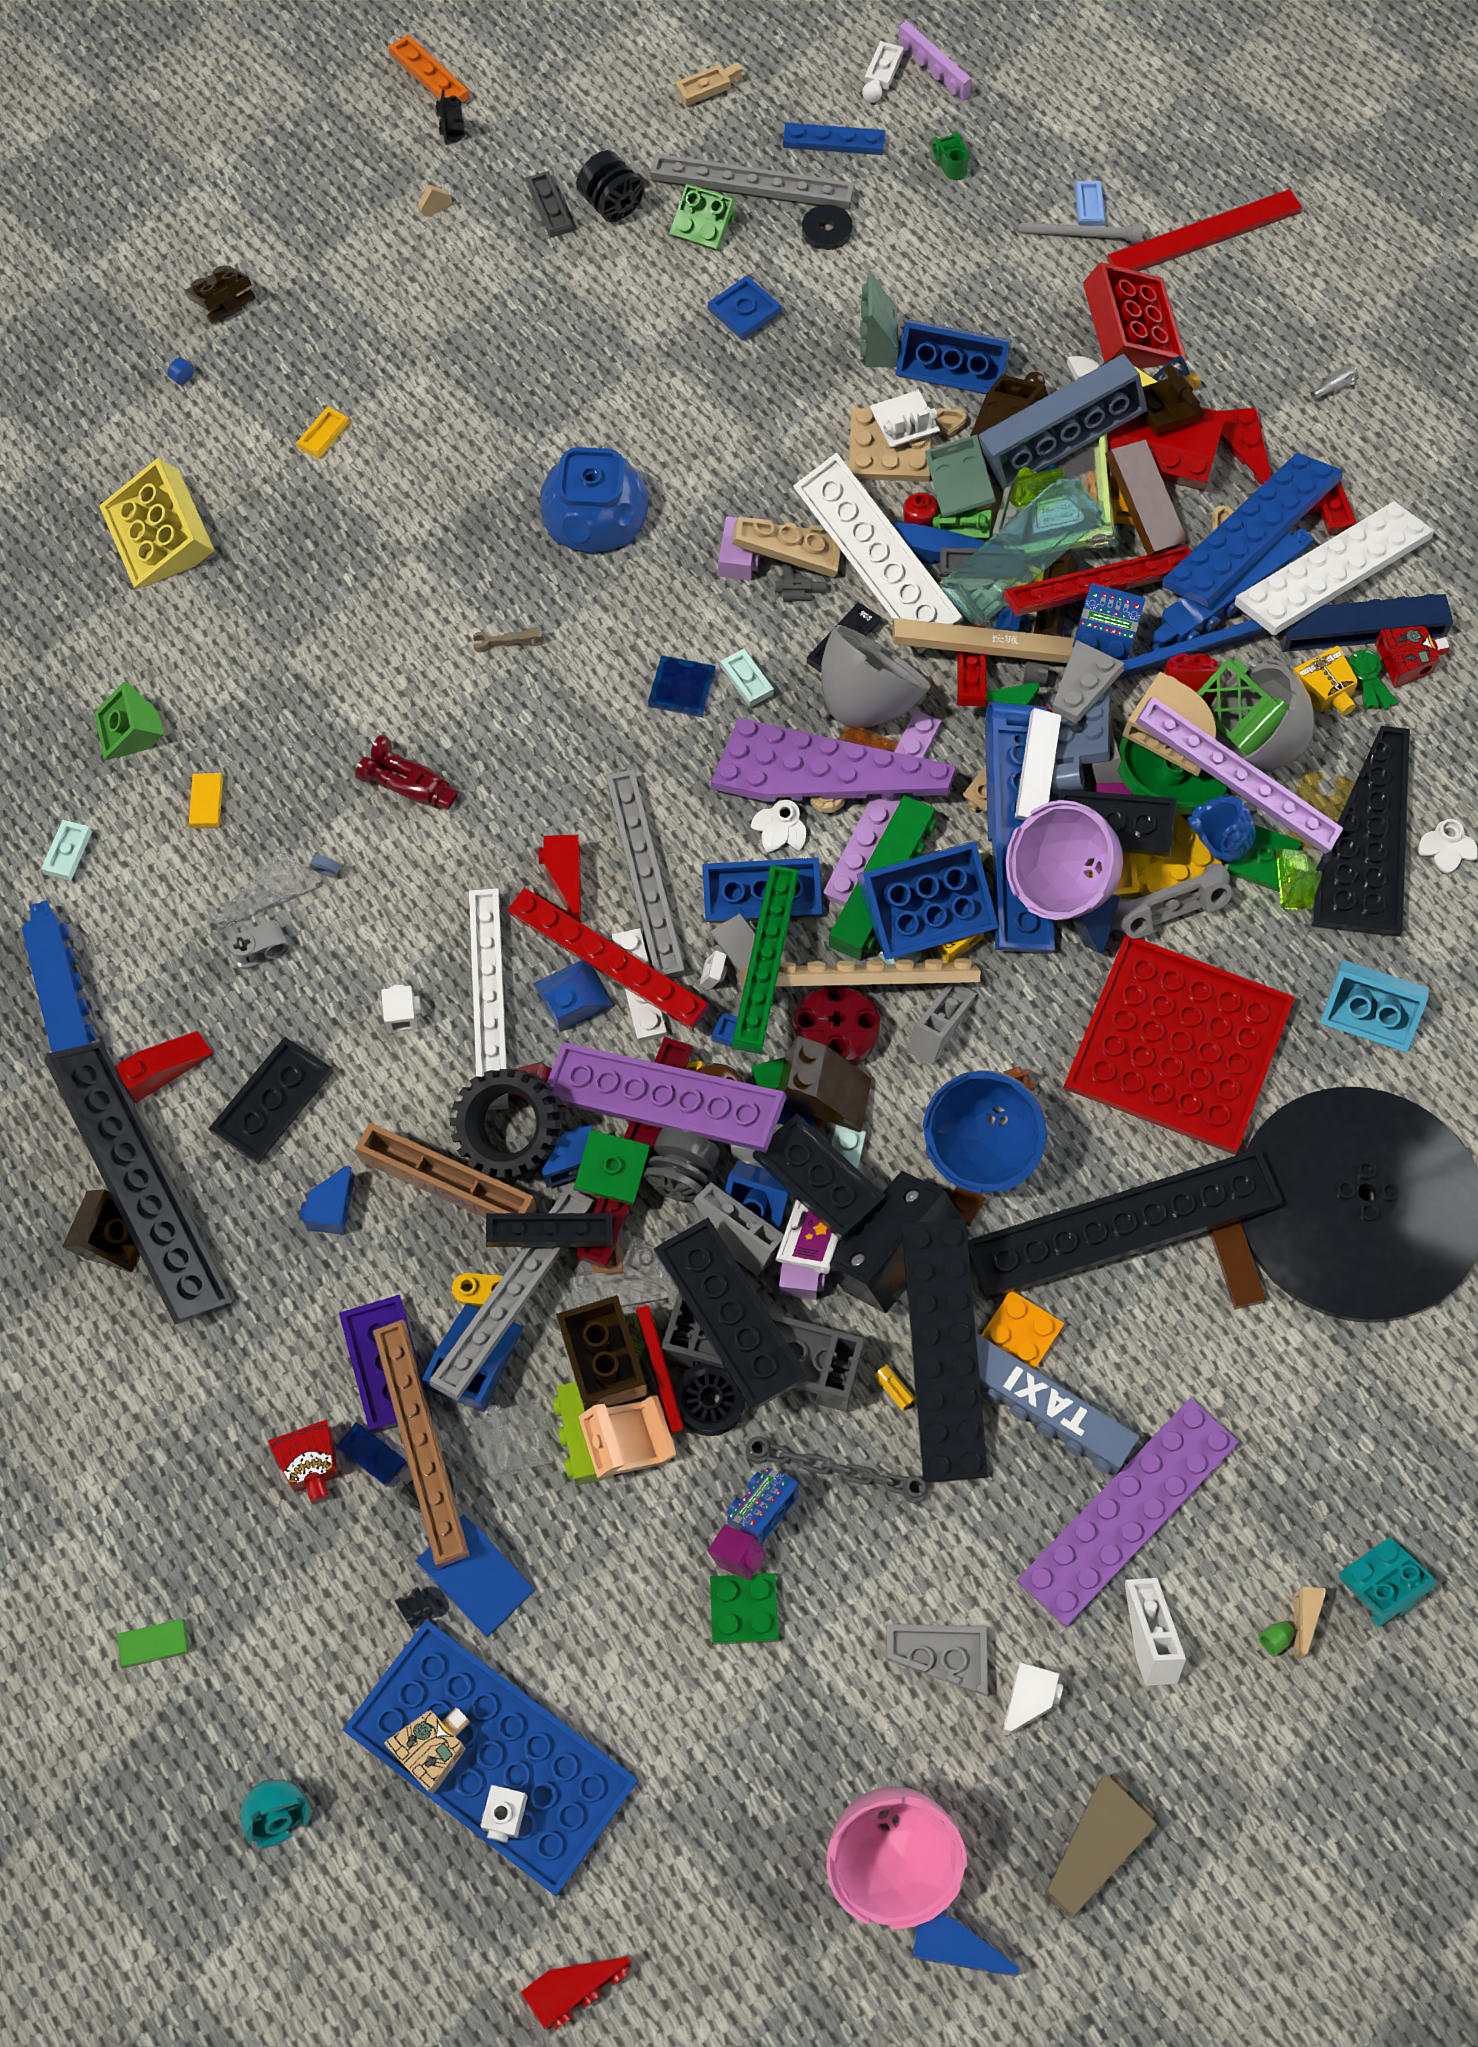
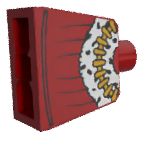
(307, 1459)

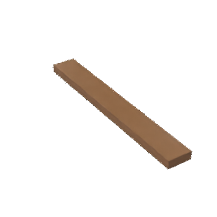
(421, 1444)

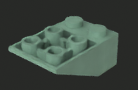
(878, 326)
(960, 476)

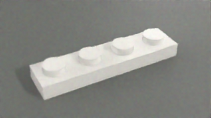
(646, 1018)

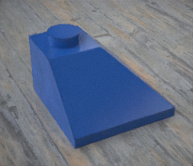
(572, 995)
(758, 1192)

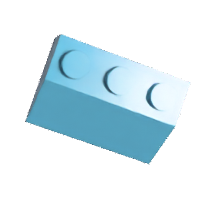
(1374, 1005)

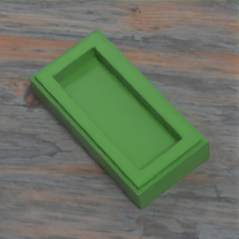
(152, 1643)

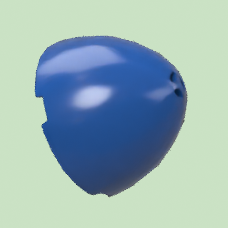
(972, 1148)

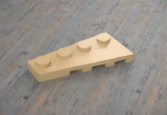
(799, 546)

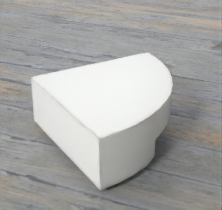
(1081, 365)

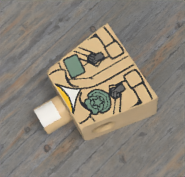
(430, 1747)

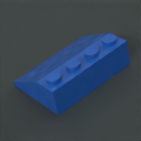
(928, 900)

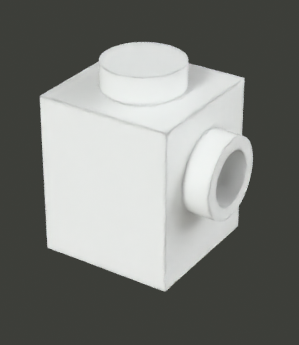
(400, 1008)
(503, 1813)

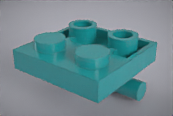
(1387, 1581)

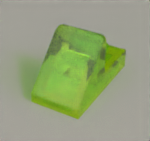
(1296, 881)

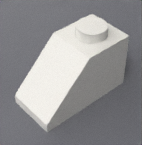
(1031, 1696)

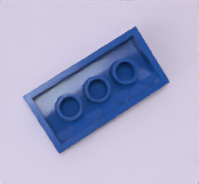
(741, 887)

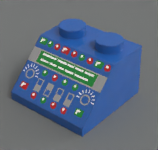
(1109, 620)
(764, 1504)

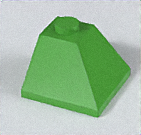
(127, 723)

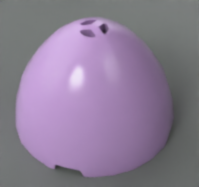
(1051, 860)

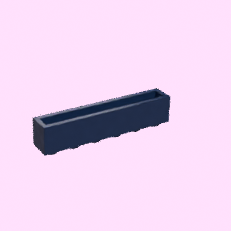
(1362, 621)

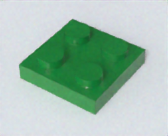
(743, 1609)

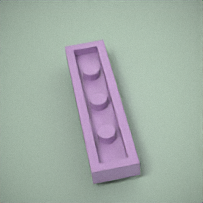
(934, 60)

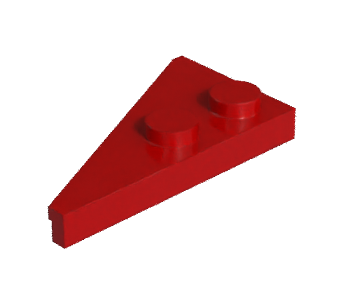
(1245, 440)

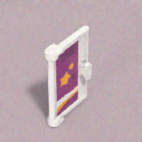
(810, 1244)

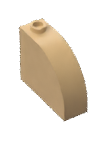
(1182, 701)

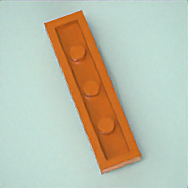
(427, 69)

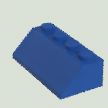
(952, 356)

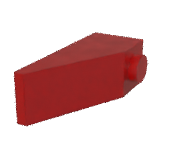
(563, 869)
(161, 1064)

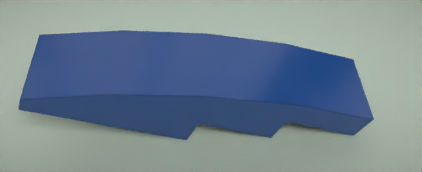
(927, 540)

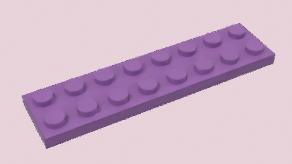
(666, 1096)
(1127, 1512)

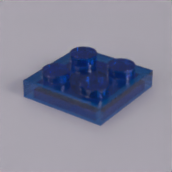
(681, 686)

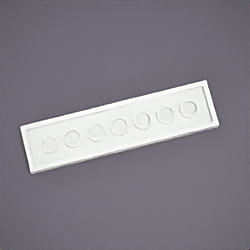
(874, 545)
(1333, 568)

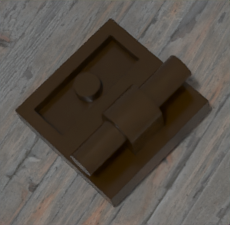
(221, 290)
(1171, 403)

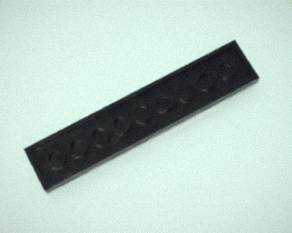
(138, 1182)
(1123, 1224)

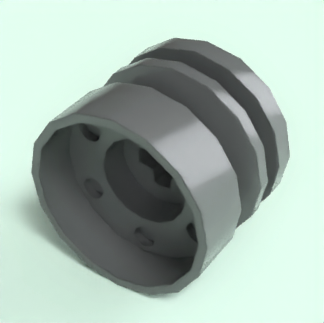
(680, 1165)

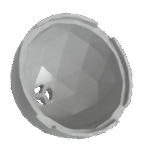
(864, 683)
(1296, 727)

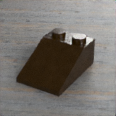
(824, 1084)

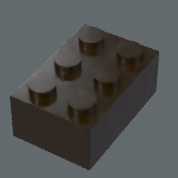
(601, 1353)

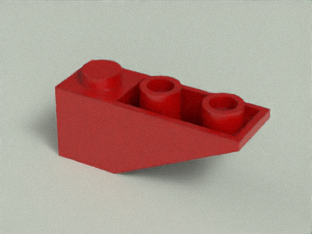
(565, 1988)

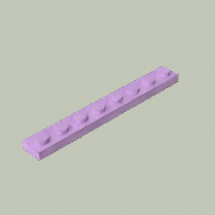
(1239, 775)
(877, 814)

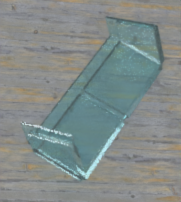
(1022, 549)

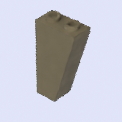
(1100, 1844)

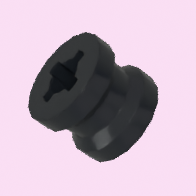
(414, 1607)

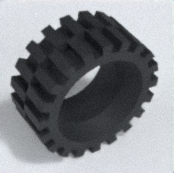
(471, 1122)

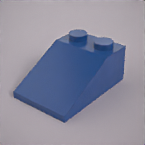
(479, 1585)

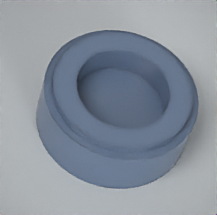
(324, 866)

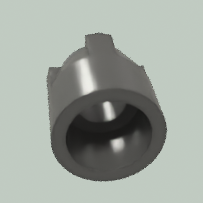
(1036, 673)

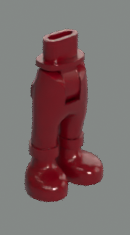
(421, 782)

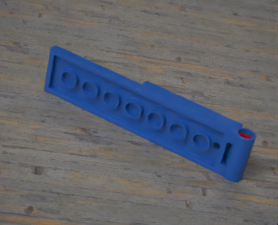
(1004, 761)

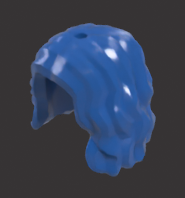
(1224, 827)

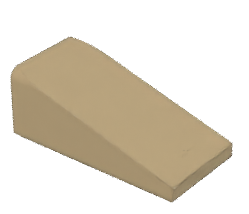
(1306, 1613)

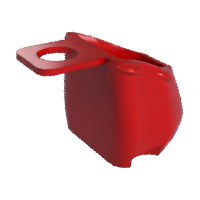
(1193, 672)

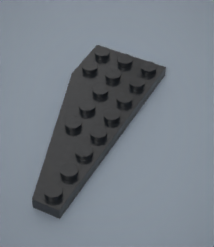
(1366, 866)

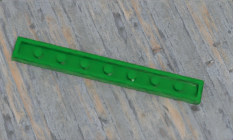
(765, 960)

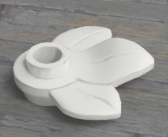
(779, 830)
(1447, 849)

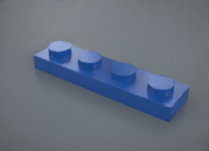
(834, 138)

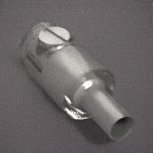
(1336, 381)

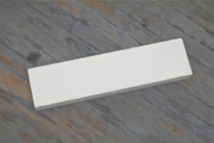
(1037, 762)

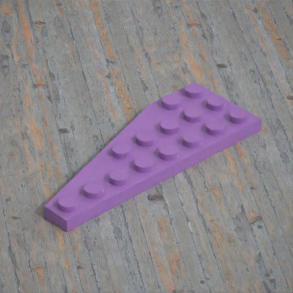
(784, 762)

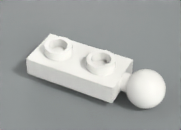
(881, 70)

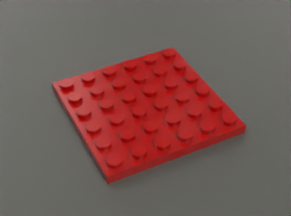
(1179, 1044)

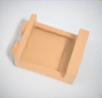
(627, 1436)

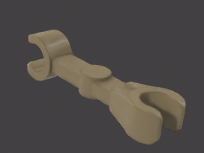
(529, 637)

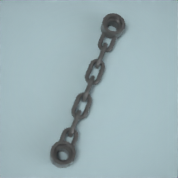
(845, 1471)

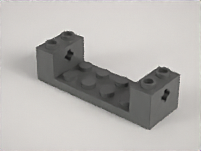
(825, 1354)

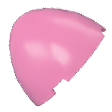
(896, 1872)

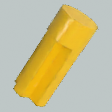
(894, 1387)

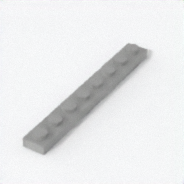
(752, 181)
(645, 874)
(502, 1307)

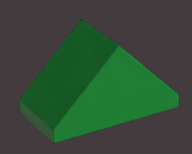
(1021, 694)

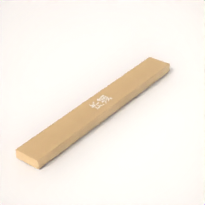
(982, 640)

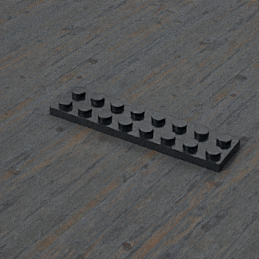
(944, 1350)

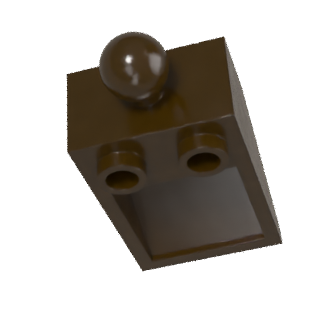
(1008, 398)

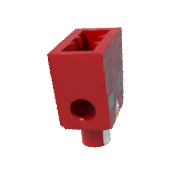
(1409, 653)

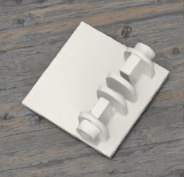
(905, 418)

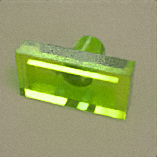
(1030, 484)

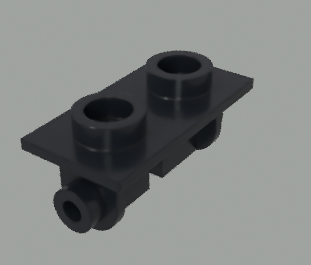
(451, 114)

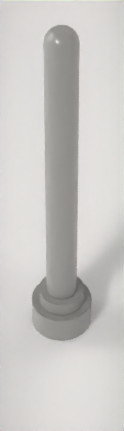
(1132, 233)

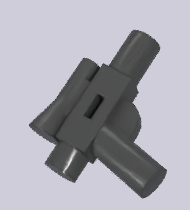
(796, 586)

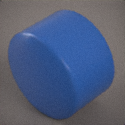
(180, 371)

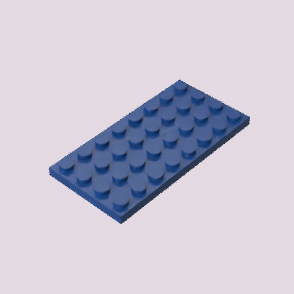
(508, 1745)

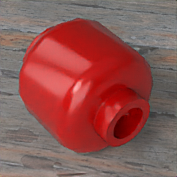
(920, 509)

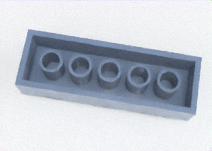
(1064, 421)

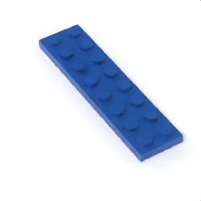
(1252, 529)

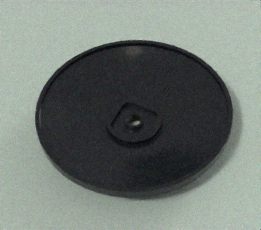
(1355, 1254)

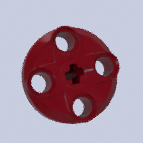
(839, 1022)

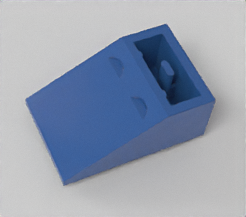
(486, 1380)

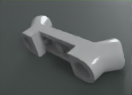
(1204, 891)

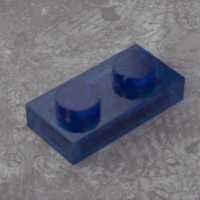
(371, 1454)

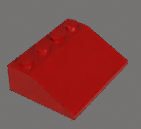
(1132, 316)
(1182, 453)

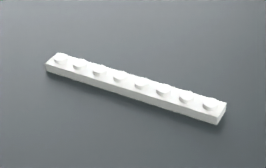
(488, 985)

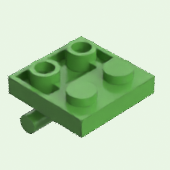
(702, 217)

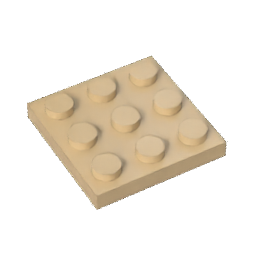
(873, 458)

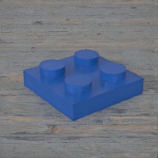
(744, 307)

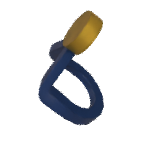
(1191, 377)

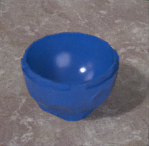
(593, 500)

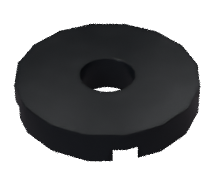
(828, 215)

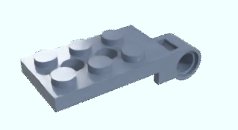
(1083, 747)

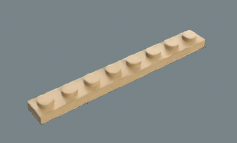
(874, 973)

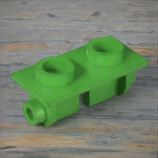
(969, 523)

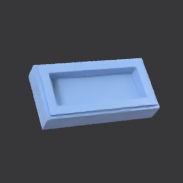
(1089, 203)

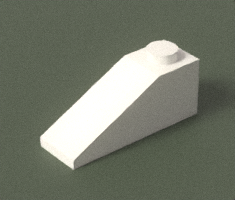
(1153, 1633)

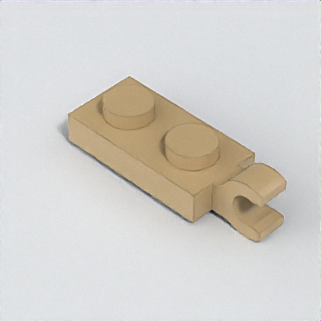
(708, 83)

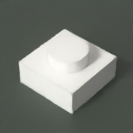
(714, 970)

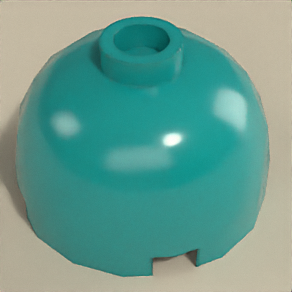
(272, 1811)

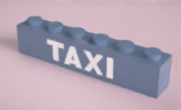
(1053, 1409)

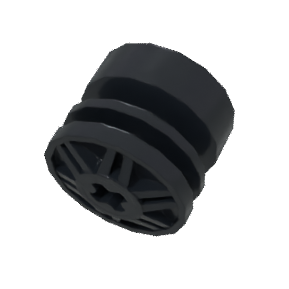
(610, 186)

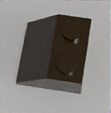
(101, 1233)

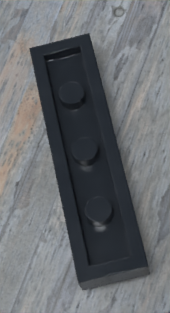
(549, 1230)

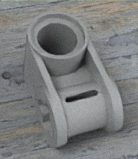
(260, 943)

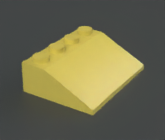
(156, 525)

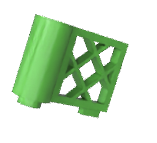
(1261, 719)

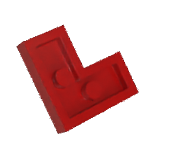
(1334, 510)

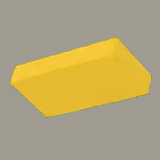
(323, 432)
(205, 800)

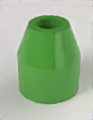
(1279, 1635)

